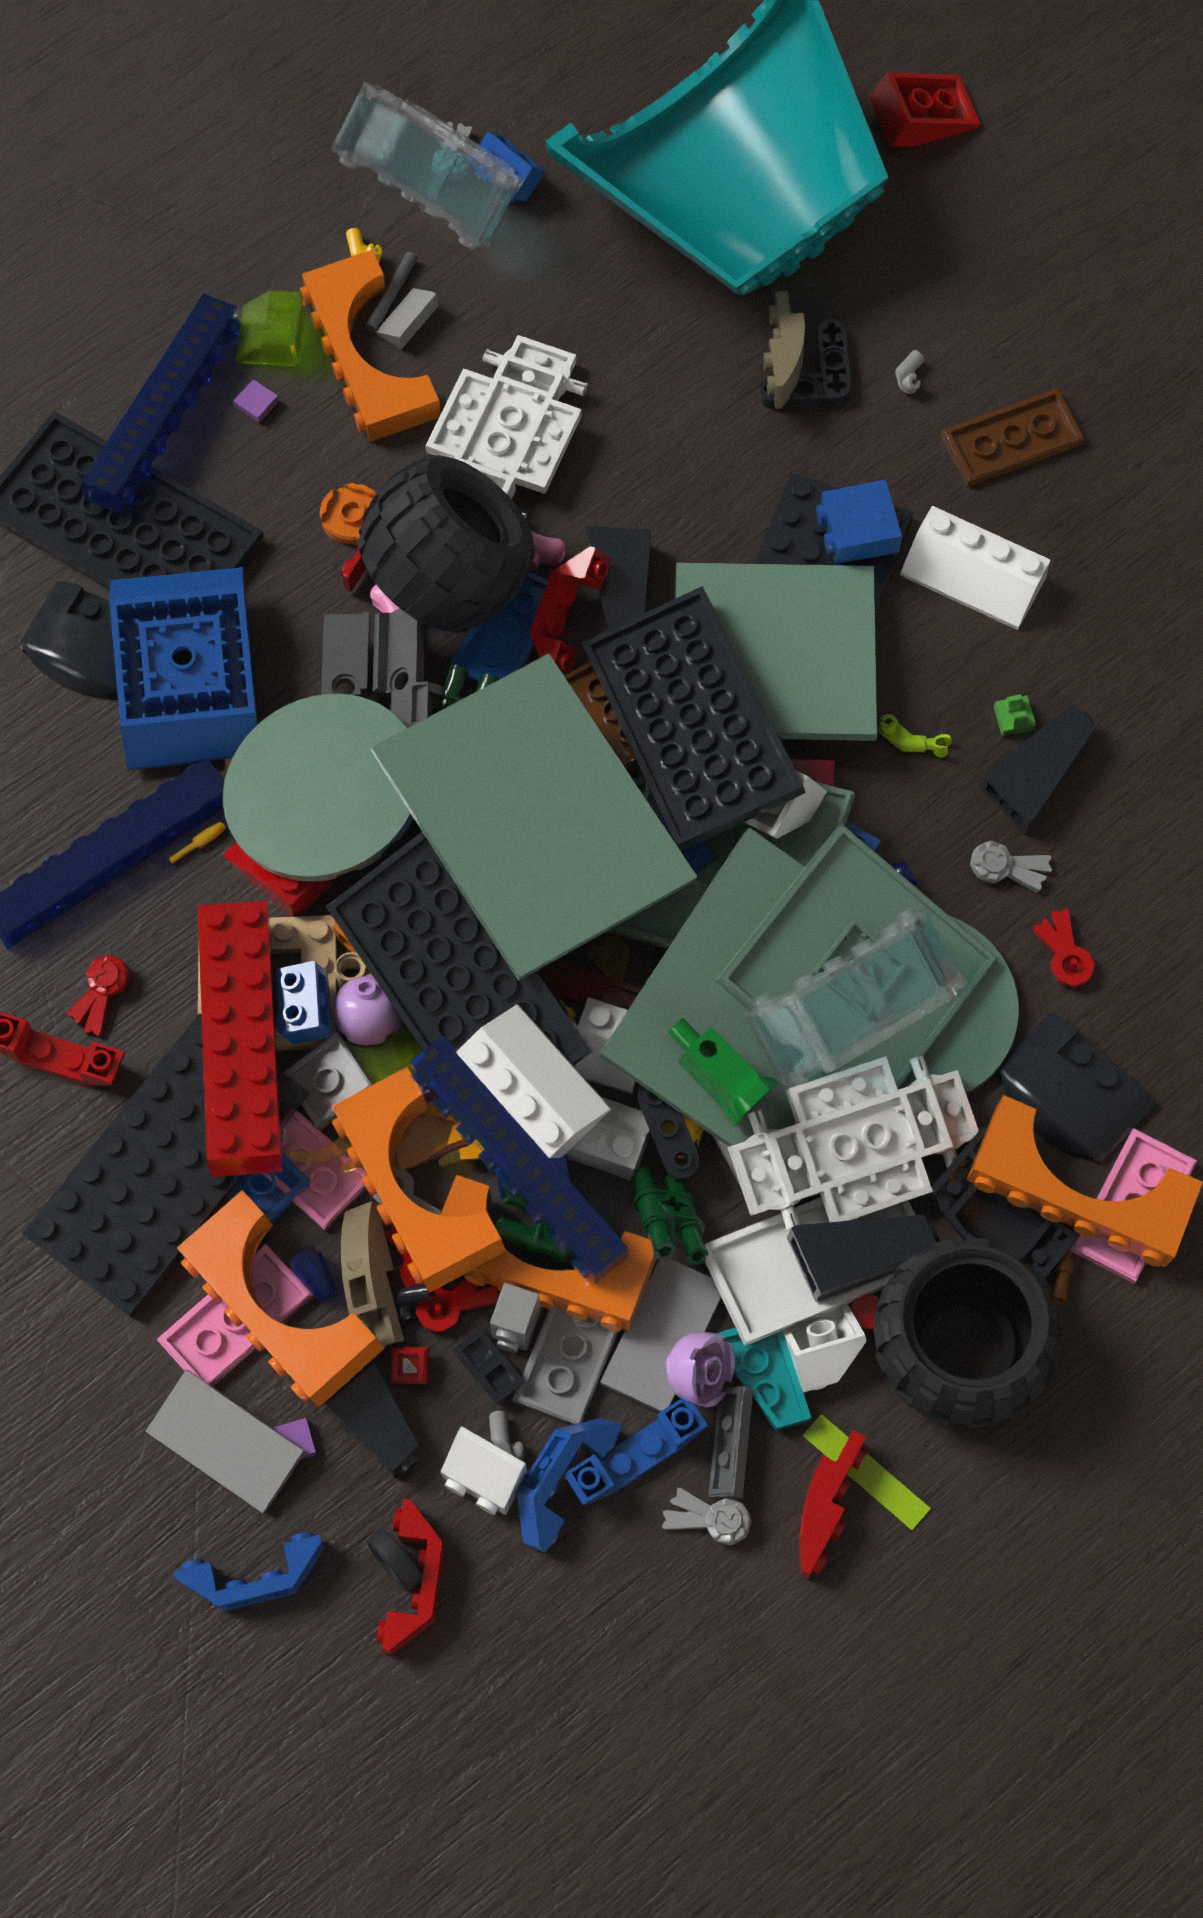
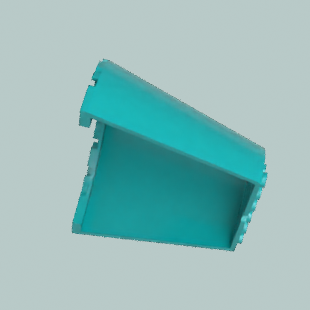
(746, 154)

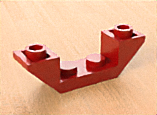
(584, 569)
(57, 1056)
(403, 1627)

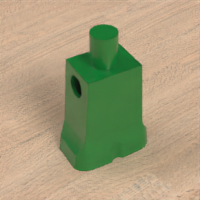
(721, 1071)

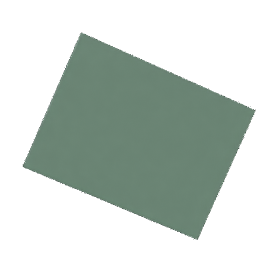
(533, 816)
(686, 988)

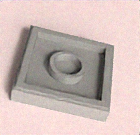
(329, 1076)

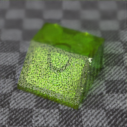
(272, 329)

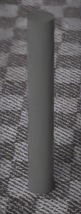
(391, 292)

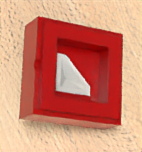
(410, 1365)

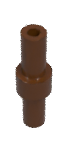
(1062, 1272)

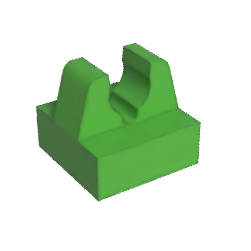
(1014, 715)

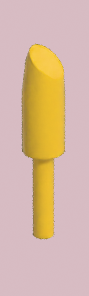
(200, 840)

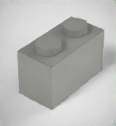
(515, 1318)

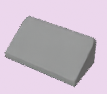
(408, 317)

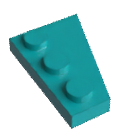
(772, 1375)

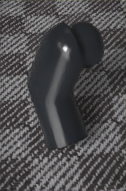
(407, 1301)

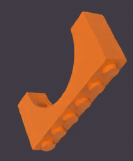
(382, 401)
(1143, 1225)
(437, 1244)
(610, 1300)
(314, 1358)

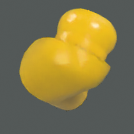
(357, 245)

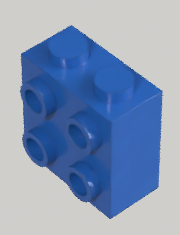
(859, 522)

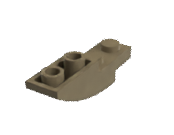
(785, 350)
(364, 1270)

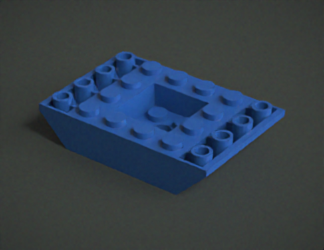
(192, 709)

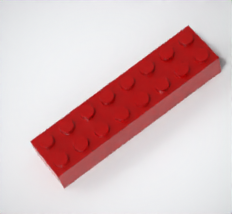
(239, 1039)

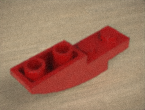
(821, 1516)

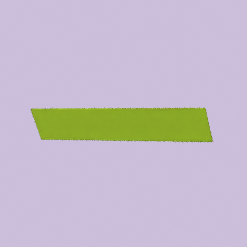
(870, 1475)

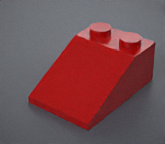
(922, 108)
(289, 895)

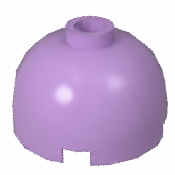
(365, 1012)
(700, 1367)

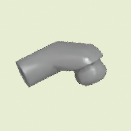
(906, 374)
(500, 1435)

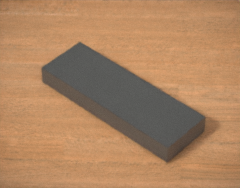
(731, 1443)

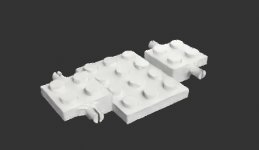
(512, 422)
(854, 1141)

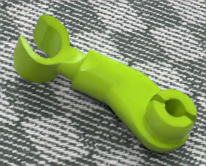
(906, 742)

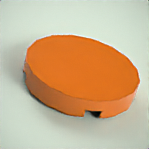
(344, 512)

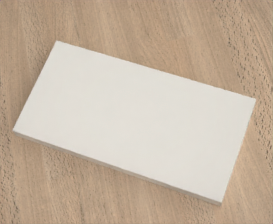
(764, 1281)

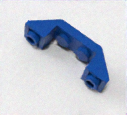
(638, 1454)
(538, 1523)
(300, 1556)

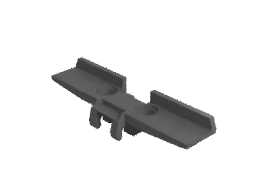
(347, 654)
(399, 655)

